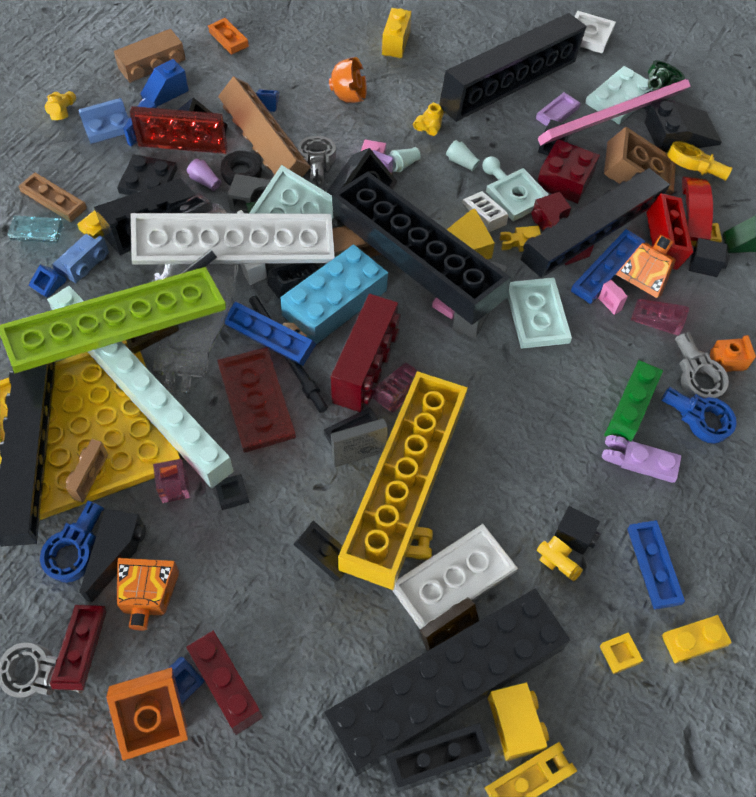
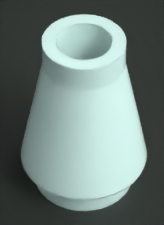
(461, 155)
(404, 158)

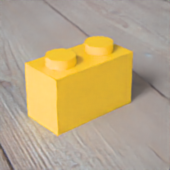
(396, 32)
(518, 721)

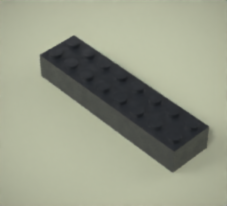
(511, 66)
(421, 247)
(445, 681)

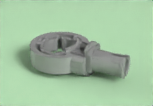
(318, 159)
(699, 362)
(42, 673)

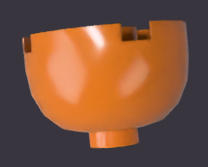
(348, 82)

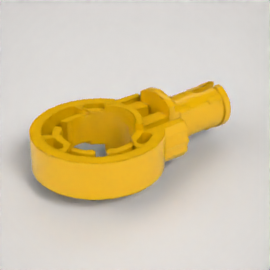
(696, 160)

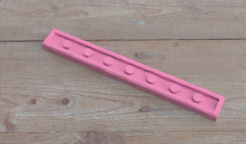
(613, 112)

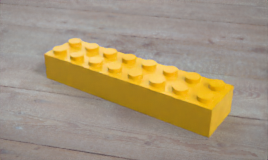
(402, 481)

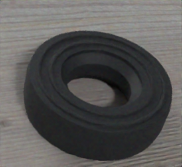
(240, 158)

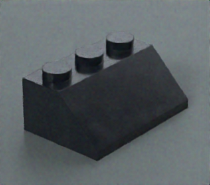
(358, 165)

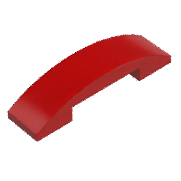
(699, 207)

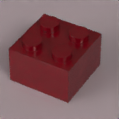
(568, 170)

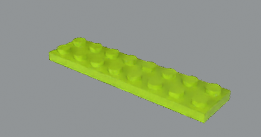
(110, 319)

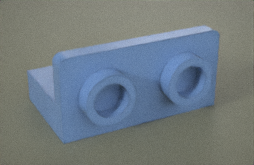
(104, 120)
(81, 257)

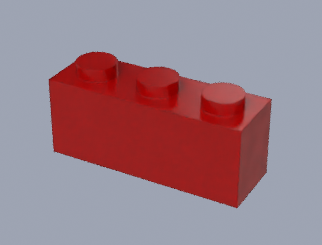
(668, 219)

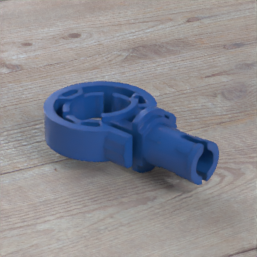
(693, 411)
(74, 534)

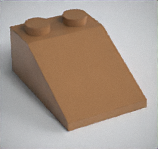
(630, 153)

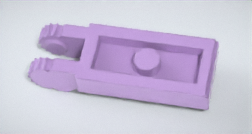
(642, 458)

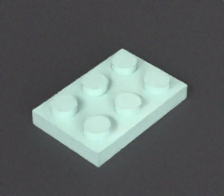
(617, 89)
(538, 313)

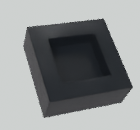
(232, 492)

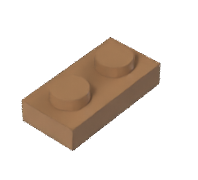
(90, 463)

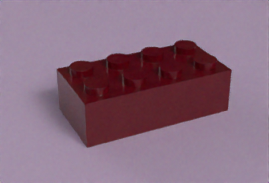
(364, 353)

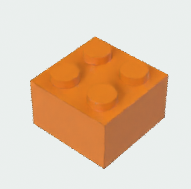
(147, 713)

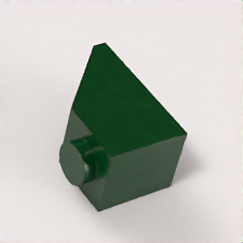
(741, 237)

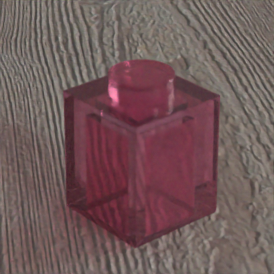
(171, 480)

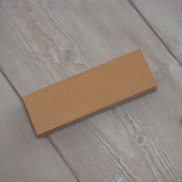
(52, 197)

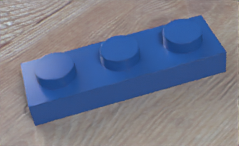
(655, 565)

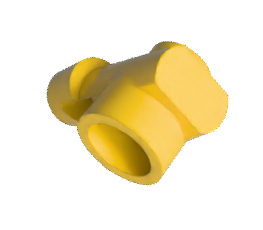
(58, 104)
(430, 120)
(556, 555)

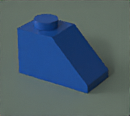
(165, 83)

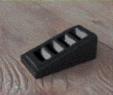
(279, 281)

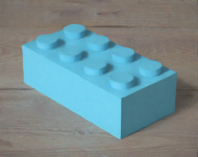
(333, 293)

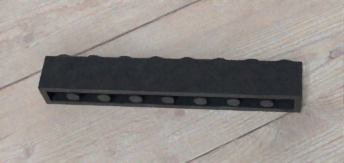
(592, 222)
(24, 454)

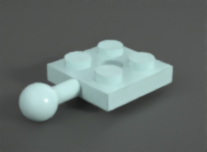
(517, 182)

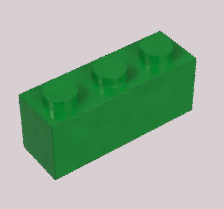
(634, 401)

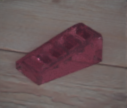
(673, 326)
(387, 400)

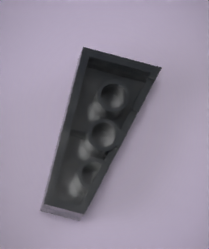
(116, 214)

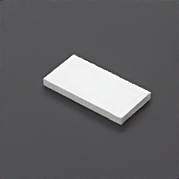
(457, 572)

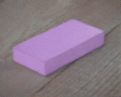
(558, 109)

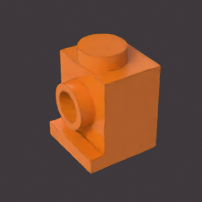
(733, 353)

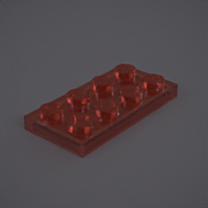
(179, 129)
(256, 399)

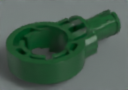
(663, 74)

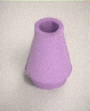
(202, 173)

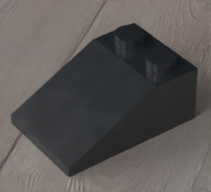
(676, 121)

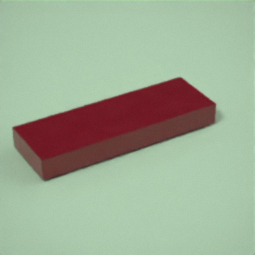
(78, 648)

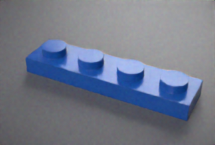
(606, 266)
(269, 333)

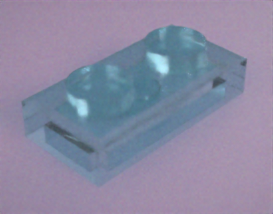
(35, 229)

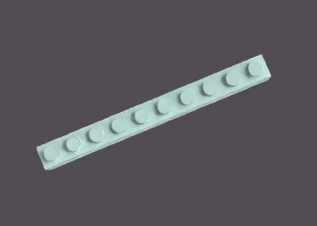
(157, 404)

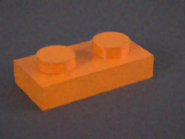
(228, 36)

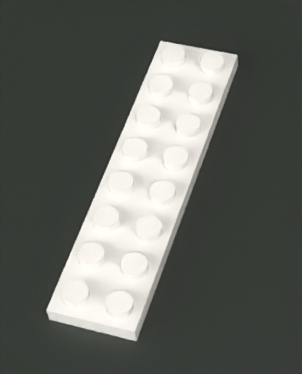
(232, 237)

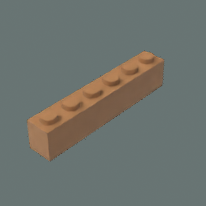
(261, 128)

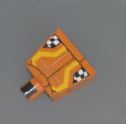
(649, 266)
(144, 588)

